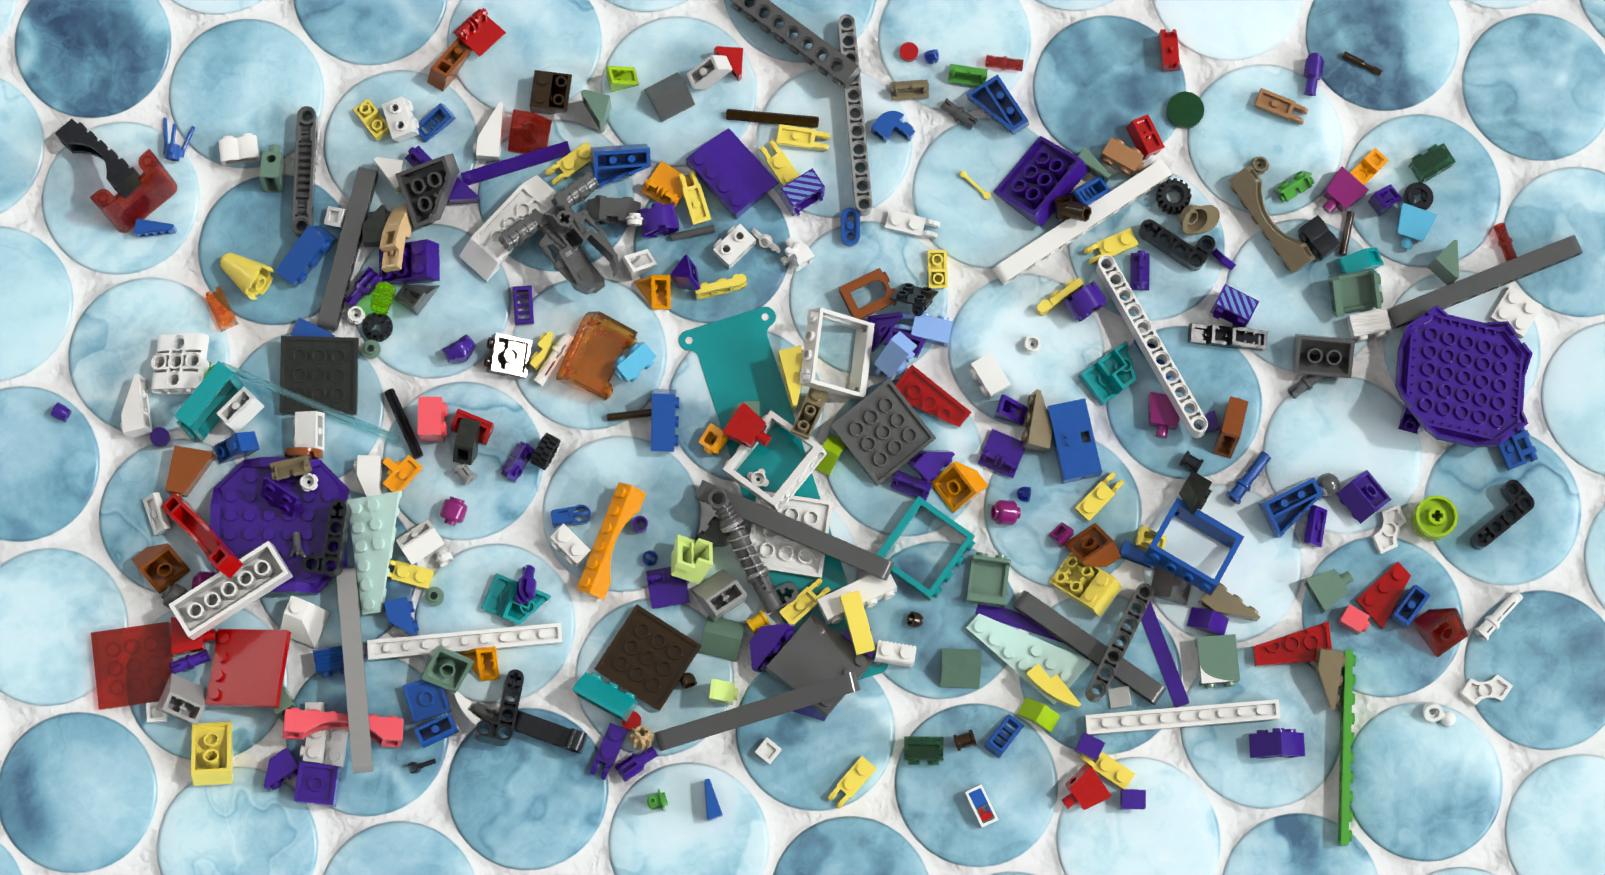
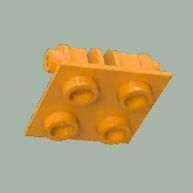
(664, 185)

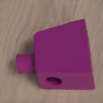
(1343, 192)
(1161, 414)

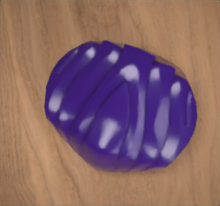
(460, 350)

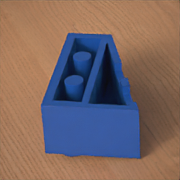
(999, 104)
(615, 162)
(306, 254)
(664, 420)
(1287, 506)

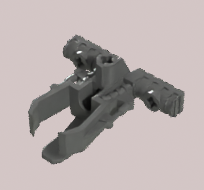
(566, 235)

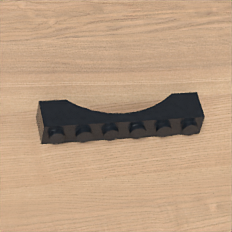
(78, 140)

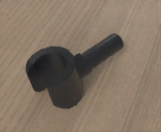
(421, 765)

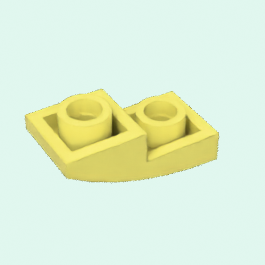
(372, 119)
(937, 268)
(545, 345)

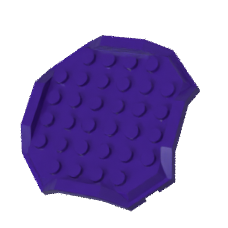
(1463, 378)
(248, 521)

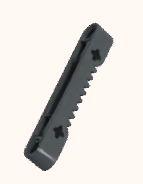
(304, 169)

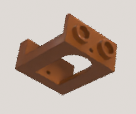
(876, 275)

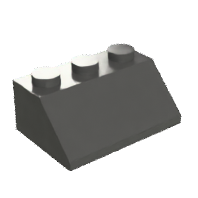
(1323, 355)

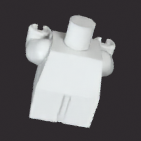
(798, 254)

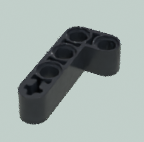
(1175, 241)
(1500, 519)
(331, 538)
(505, 707)
(550, 732)

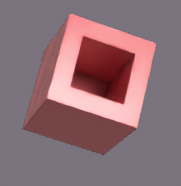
(1354, 619)

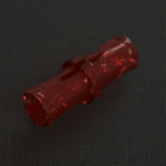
(1004, 63)
(1505, 241)

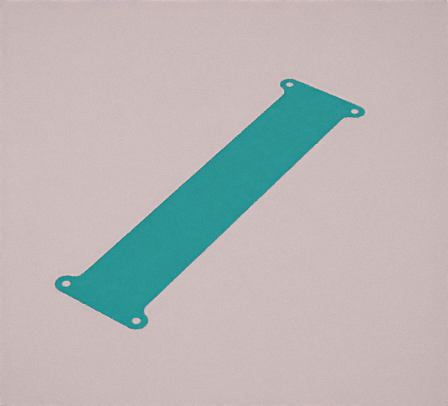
(741, 369)

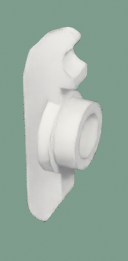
(765, 240)

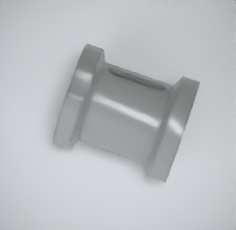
(464, 473)

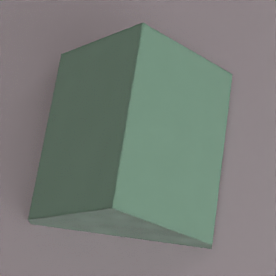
(598, 106)
(1446, 264)
(722, 638)
(446, 668)
(960, 668)

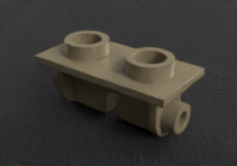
(909, 90)
(289, 467)

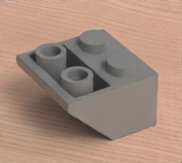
(720, 594)
(182, 699)

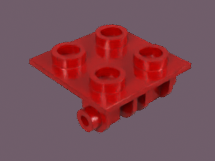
(479, 32)

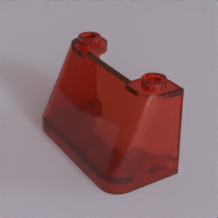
(155, 190)

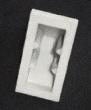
(389, 168)
(638, 263)

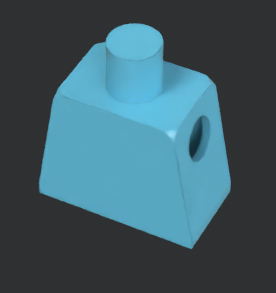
(1413, 224)

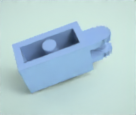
(930, 328)
(895, 355)

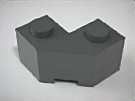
(611, 210)

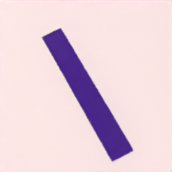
(515, 163)
(1013, 619)
(1164, 657)

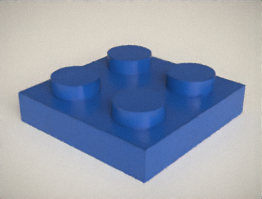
(426, 700)

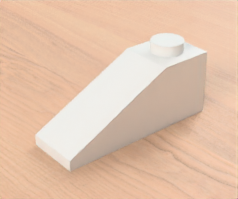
(490, 138)
(136, 410)
(369, 473)

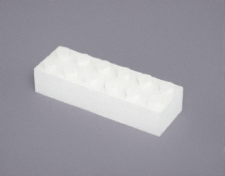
(224, 596)

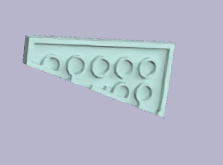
(1024, 652)

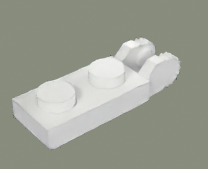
(910, 224)

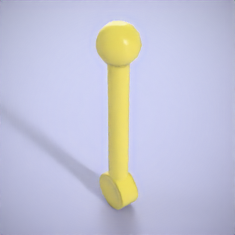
(986, 195)

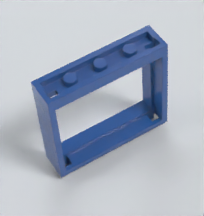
(1204, 524)

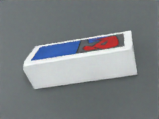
(981, 806)

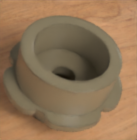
(1264, 165)

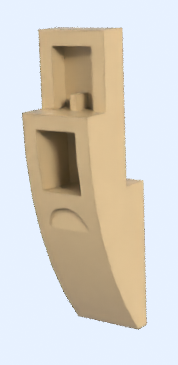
(393, 238)

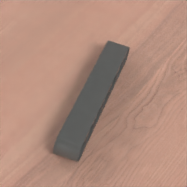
(1116, 650)

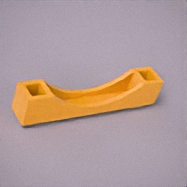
(596, 574)

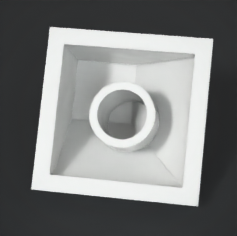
(304, 621)

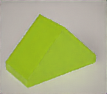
(621, 77)
(834, 449)
(1038, 714)

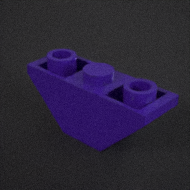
(768, 643)

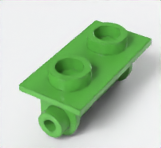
(967, 75)
(1300, 181)
(657, 800)

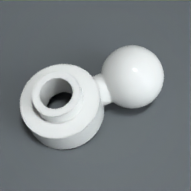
(1447, 718)

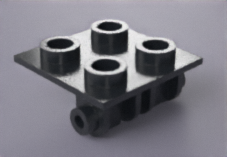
(914, 295)

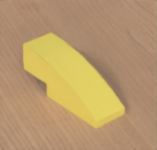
(857, 622)
(1052, 687)

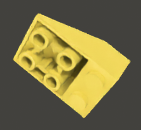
(1086, 585)

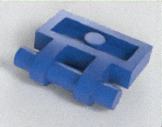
(1512, 453)

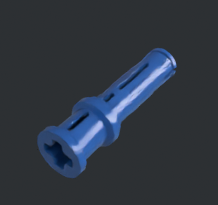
(1244, 483)

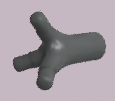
(297, 547)

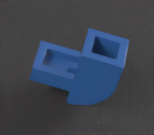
(891, 122)

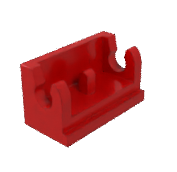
(1169, 50)
(1145, 136)
(486, 426)

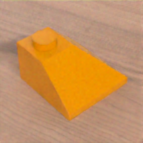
(958, 485)

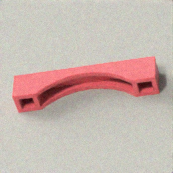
(302, 723)

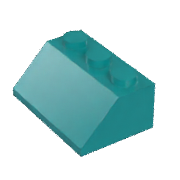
(605, 696)

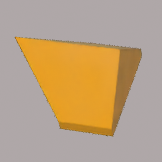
(656, 290)
(485, 662)

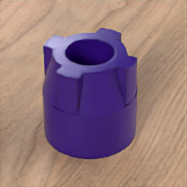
(61, 412)
(636, 520)

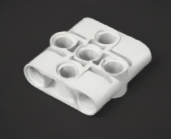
(176, 349)

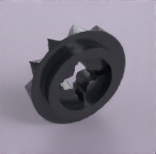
(1414, 189)
(386, 327)

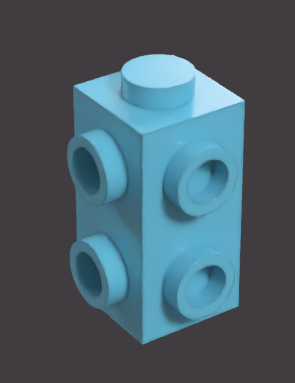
(629, 366)

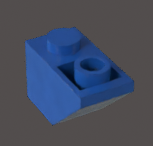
(237, 447)
(400, 615)

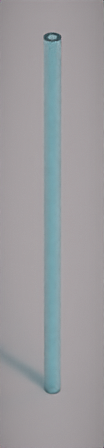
(314, 404)

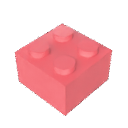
(431, 419)

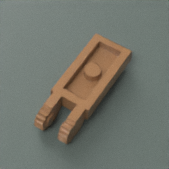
(1279, 106)

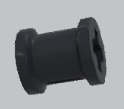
(1191, 462)

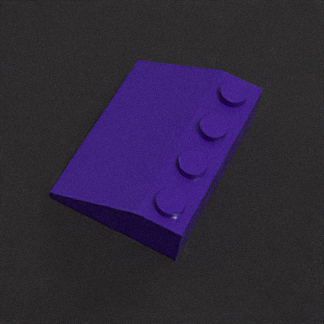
(731, 172)
(1039, 178)

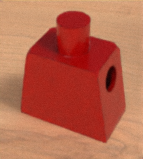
(747, 428)
(183, 645)
(1085, 789)

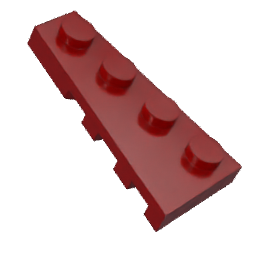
(930, 397)
(1293, 648)

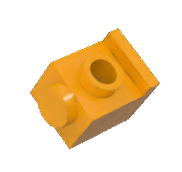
(709, 436)

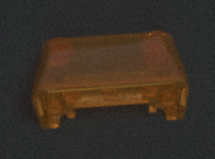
(593, 354)

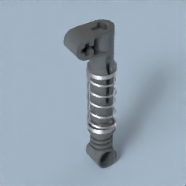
(747, 555)

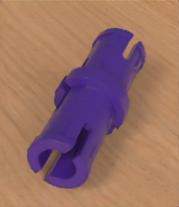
(189, 661)

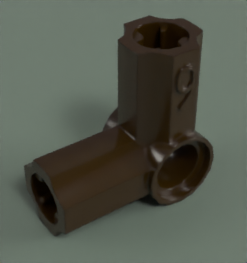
(1070, 208)

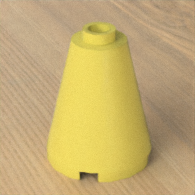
(247, 274)

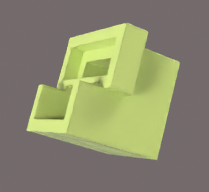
(691, 559)

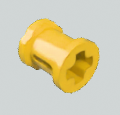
(757, 621)

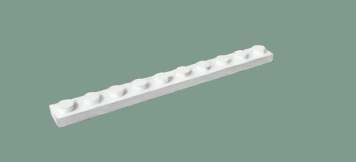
(465, 640)
(1182, 717)

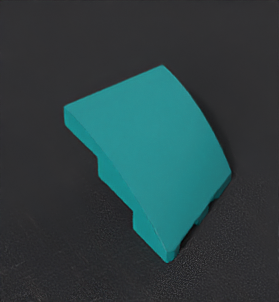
(1109, 374)
(502, 600)

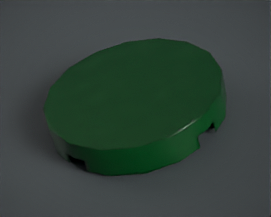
(1185, 110)

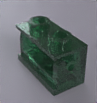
(1431, 163)
(923, 749)

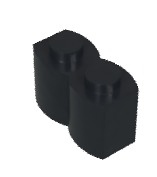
(1318, 238)

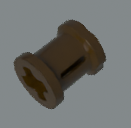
(964, 740)

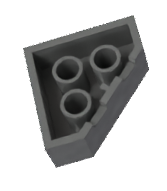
(428, 188)

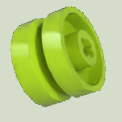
(1442, 510)

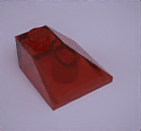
(528, 132)
(1441, 629)

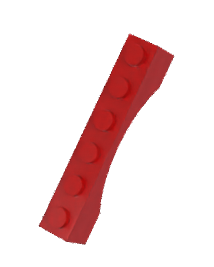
(215, 549)

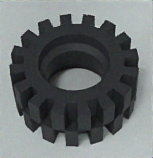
(1173, 185)
(545, 451)

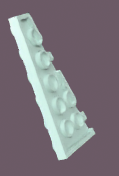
(373, 543)

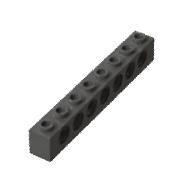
(844, 76)

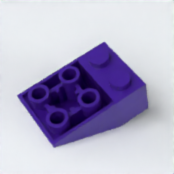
(419, 264)

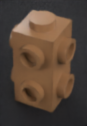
(1121, 156)

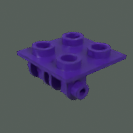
(1002, 453)
(279, 496)
(666, 589)

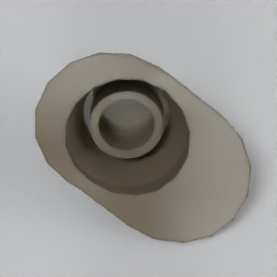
(1198, 218)

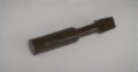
(1361, 63)

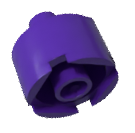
(659, 220)
(1085, 300)

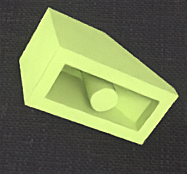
(722, 692)

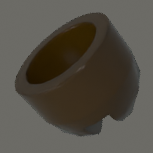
(914, 619)
(688, 680)

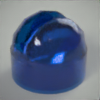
(931, 56)
(1024, 494)
(647, 561)

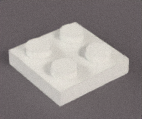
(1517, 310)

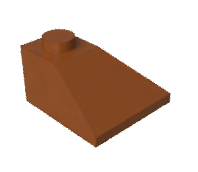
(1093, 547)
(160, 566)

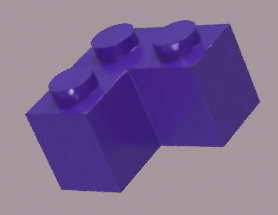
(1279, 743)

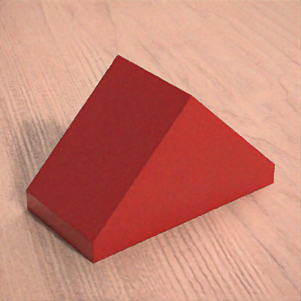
(735, 58)

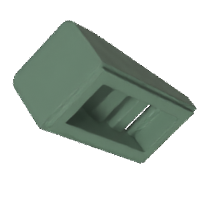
(1093, 165)

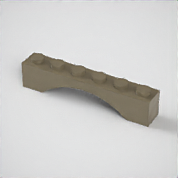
(1249, 188)

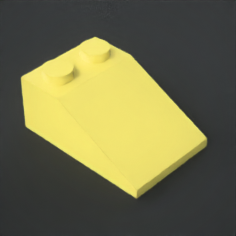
(791, 364)
(212, 753)

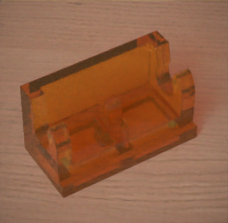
(221, 309)

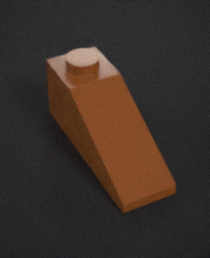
(448, 65)

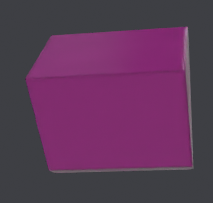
(1061, 534)

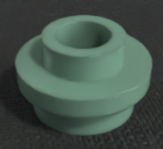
(371, 355)
(438, 600)

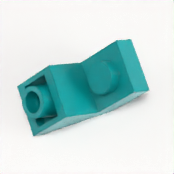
(1360, 260)

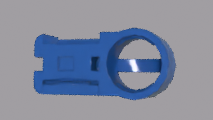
(567, 515)

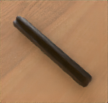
(772, 118)

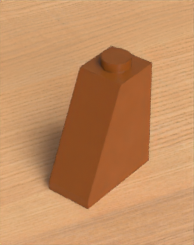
(1230, 427)
(187, 469)

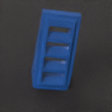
(444, 122)
(1099, 185)
(152, 228)
(1134, 554)
(992, 747)
(712, 806)

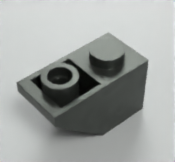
(374, 227)
(466, 442)
(1195, 492)
(714, 534)

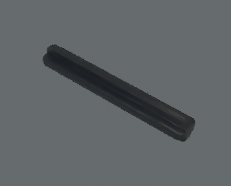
(403, 423)

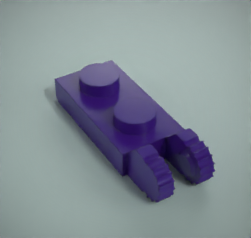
(609, 749)

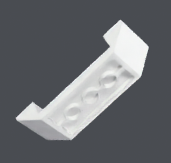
(483, 249)

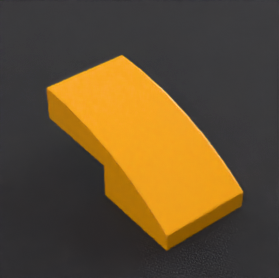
(1369, 166)

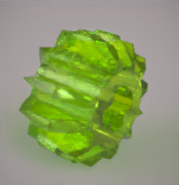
(382, 298)

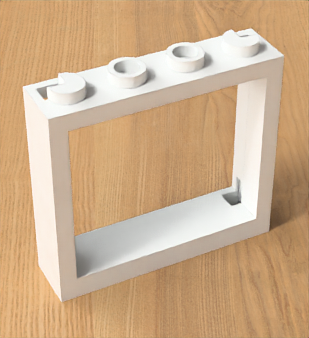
(860, 359)
(794, 481)

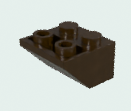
(550, 92)

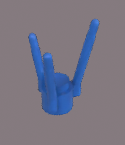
(171, 150)

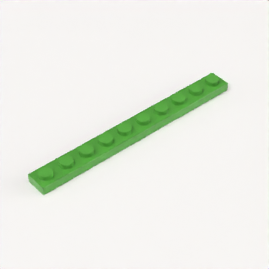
(1346, 776)

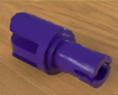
(1313, 72)
(363, 286)
(526, 585)
(635, 763)

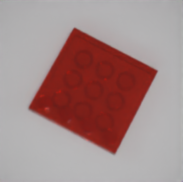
(131, 664)

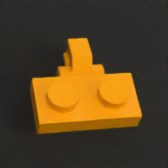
(401, 473)

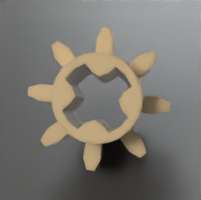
(641, 737)

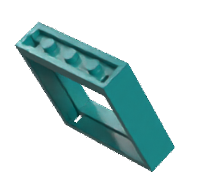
(199, 411)
(955, 561)

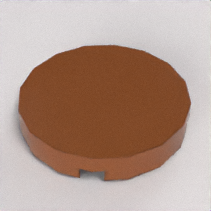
(313, 453)

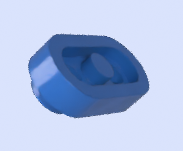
(850, 227)

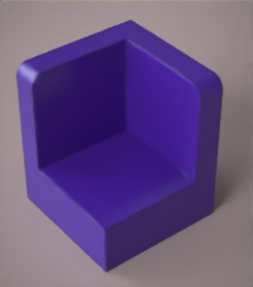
(1089, 746)
(1132, 799)

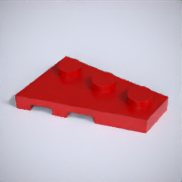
(1383, 595)

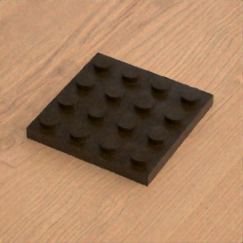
(648, 657)

